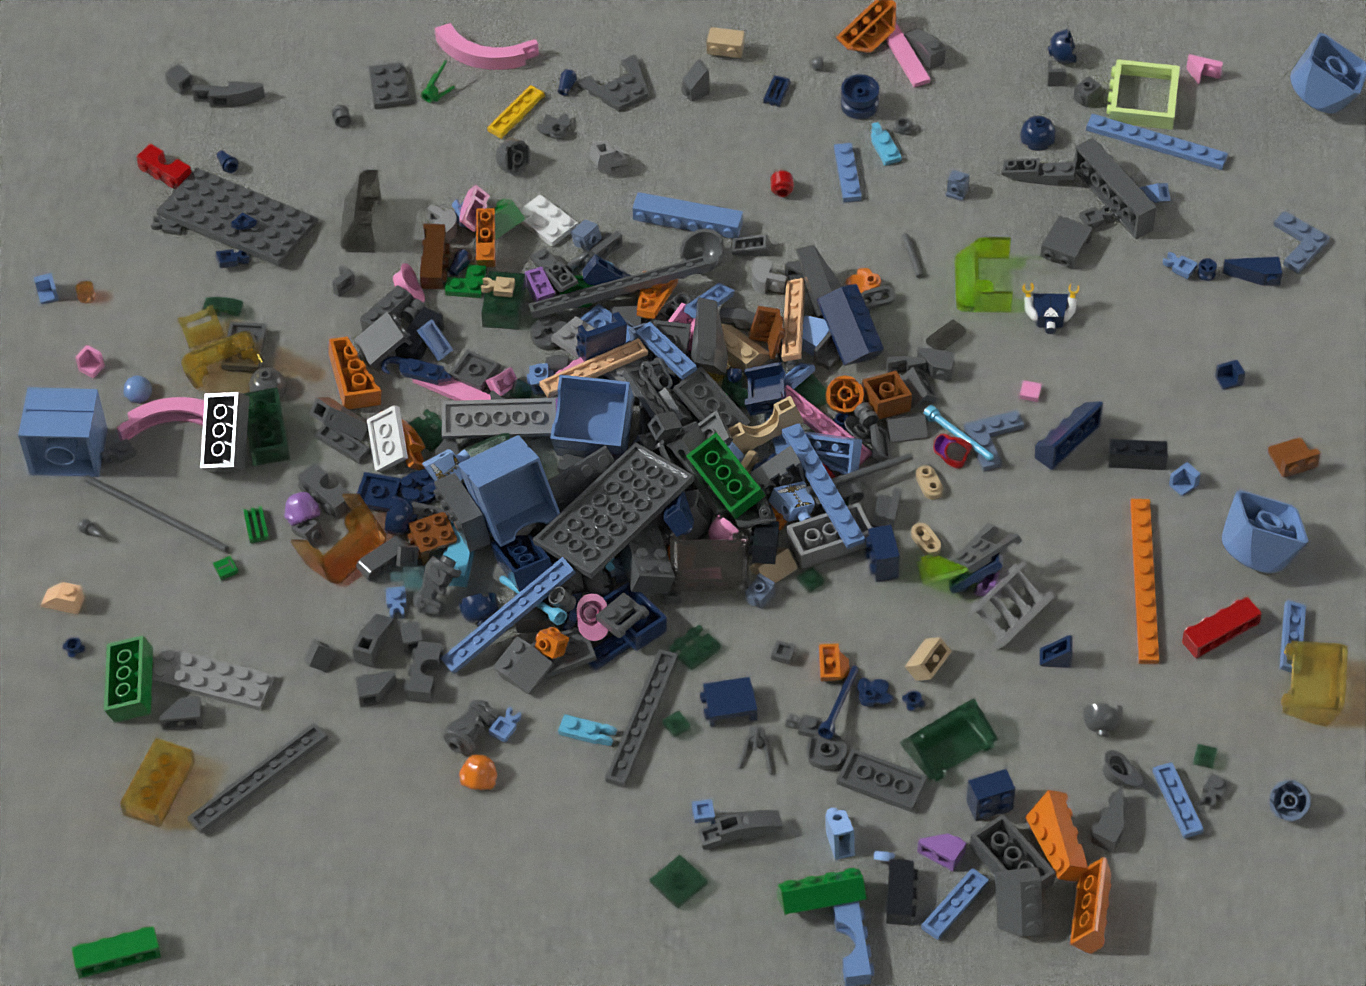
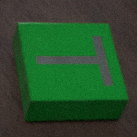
(225, 568)

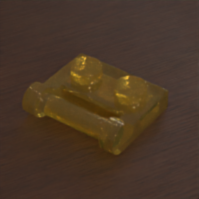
(203, 332)

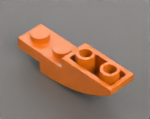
(414, 447)

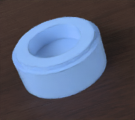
(884, 856)

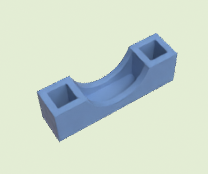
(856, 965)

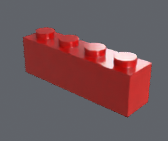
(1221, 627)

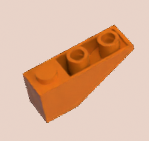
(485, 237)

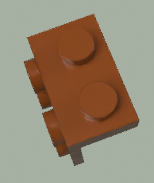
(769, 328)
(1293, 457)
(431, 534)

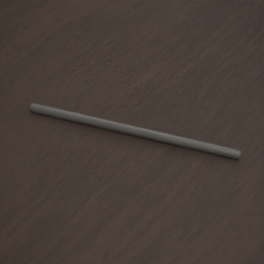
(155, 513)

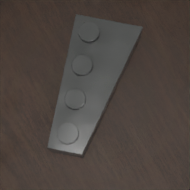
(779, 471)
(462, 511)

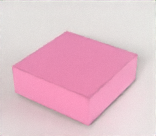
(1030, 391)

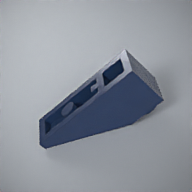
(1258, 270)
(600, 271)
(679, 516)

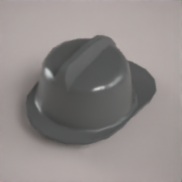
(1120, 770)

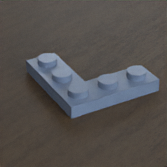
(1311, 240)
(983, 429)

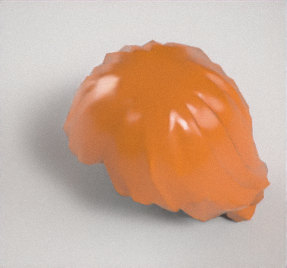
(478, 773)

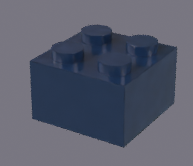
(882, 553)
(990, 794)

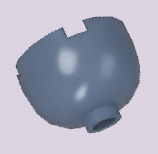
(1281, 801)

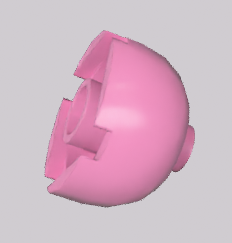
(721, 529)

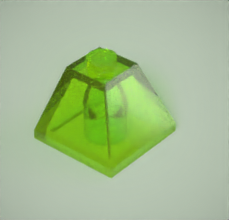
(937, 568)

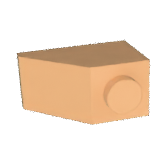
(64, 598)

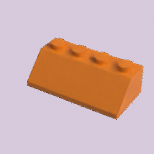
(1091, 907)

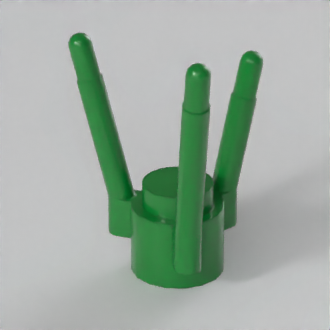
(431, 92)

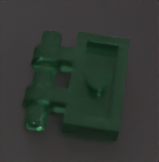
(431, 437)
(699, 651)

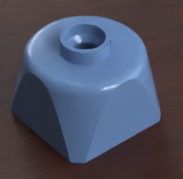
(1328, 75)
(1263, 532)

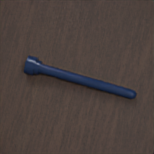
(827, 727)

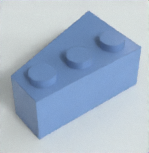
(837, 451)

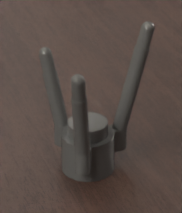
(756, 739)

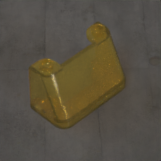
(195, 361)
(1316, 681)

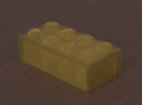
(157, 782)

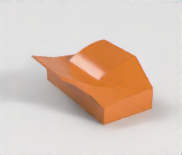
(832, 663)

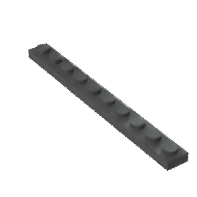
(620, 286)
(653, 406)

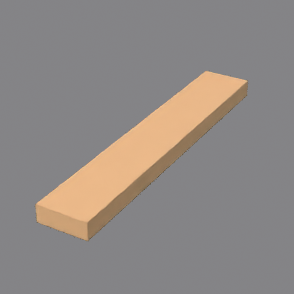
(793, 319)
(598, 365)

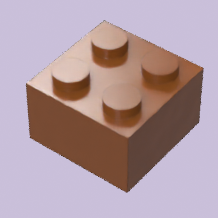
(887, 394)

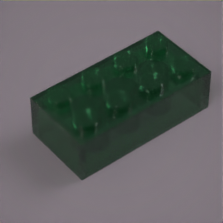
(266, 428)

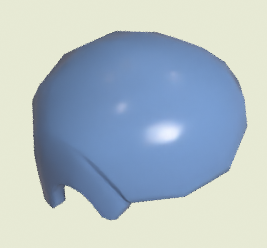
(137, 389)

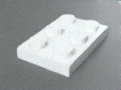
(547, 220)
(387, 438)

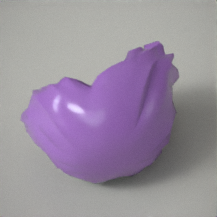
(300, 508)

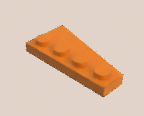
(653, 299)

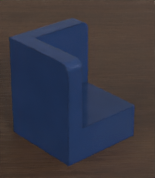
(1230, 374)

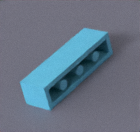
(464, 559)

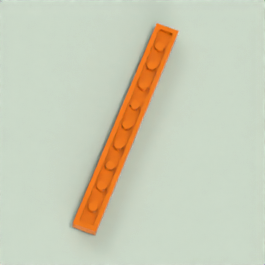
(1144, 581)

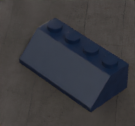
(850, 325)
(1069, 434)

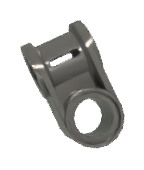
(657, 374)

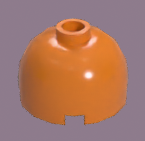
(844, 394)

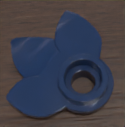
(873, 692)

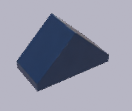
(1057, 653)

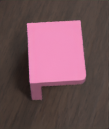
(90, 361)

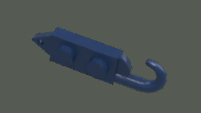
(418, 370)

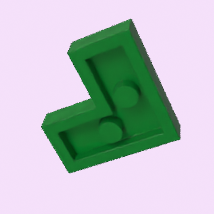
(468, 286)

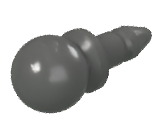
(89, 528)

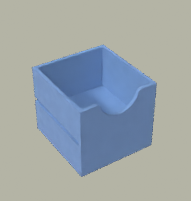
(592, 416)
(63, 432)
(509, 488)

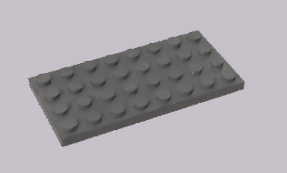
(211, 204)
(613, 510)

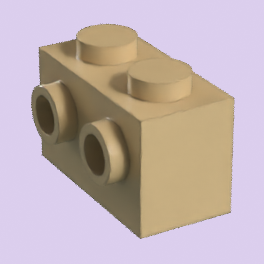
(725, 42)
(928, 659)

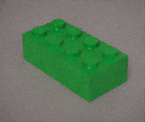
(725, 475)
(128, 679)

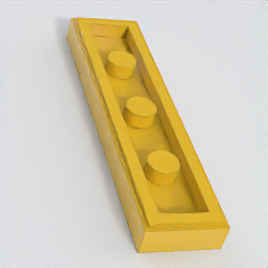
(515, 111)

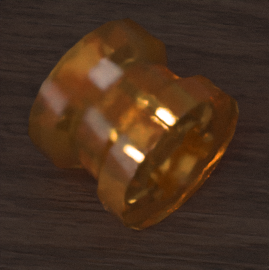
(85, 292)

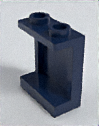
(601, 339)
(765, 387)
(729, 700)

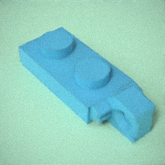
(884, 145)

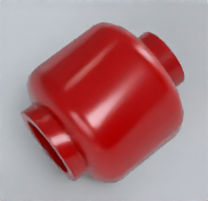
(782, 183)

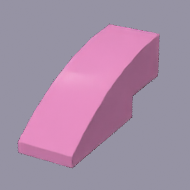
(474, 199)

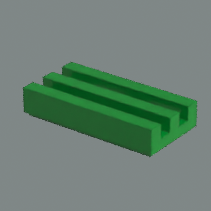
(253, 512)

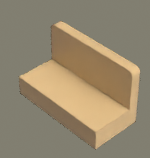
(775, 572)

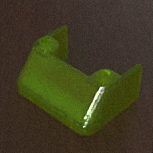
(975, 293)

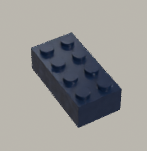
(521, 560)

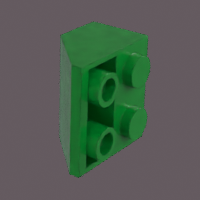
(506, 216)

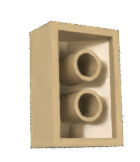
(741, 350)

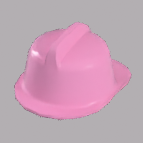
(407, 280)
(587, 610)

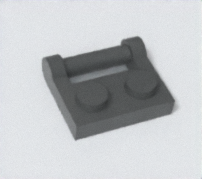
(618, 611)

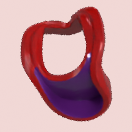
(941, 445)

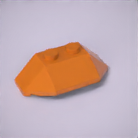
(870, 27)

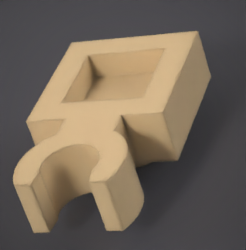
(500, 287)

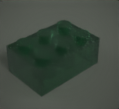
(503, 311)

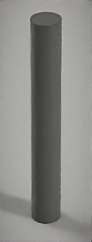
(912, 255)

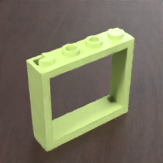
(1142, 117)

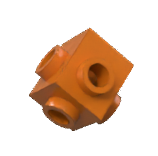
(551, 642)

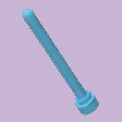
(932, 415)
(555, 615)

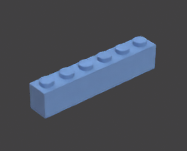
(687, 215)

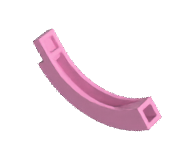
(481, 56)
(159, 412)

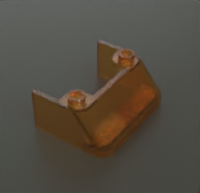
(341, 560)

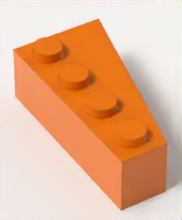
(352, 378)
(1056, 835)

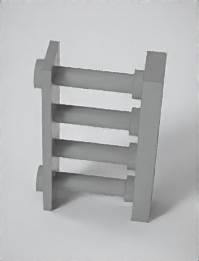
(1028, 612)

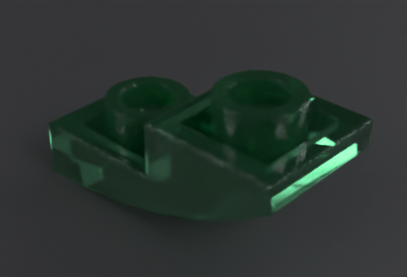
(225, 304)

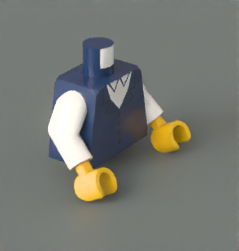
(1050, 309)

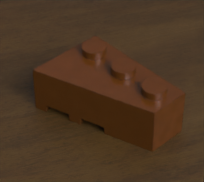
(434, 257)

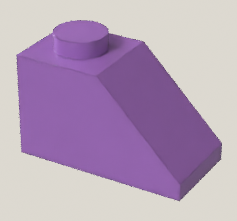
(943, 849)

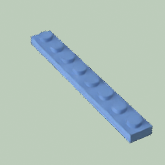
(1157, 141)
(824, 487)
(508, 615)

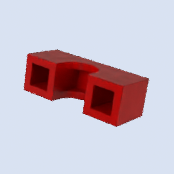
(153, 162)

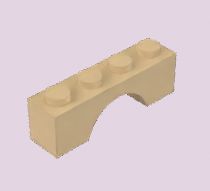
(783, 416)

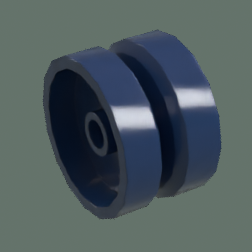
(859, 96)

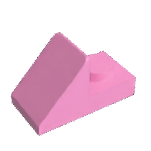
(1201, 66)
(502, 382)

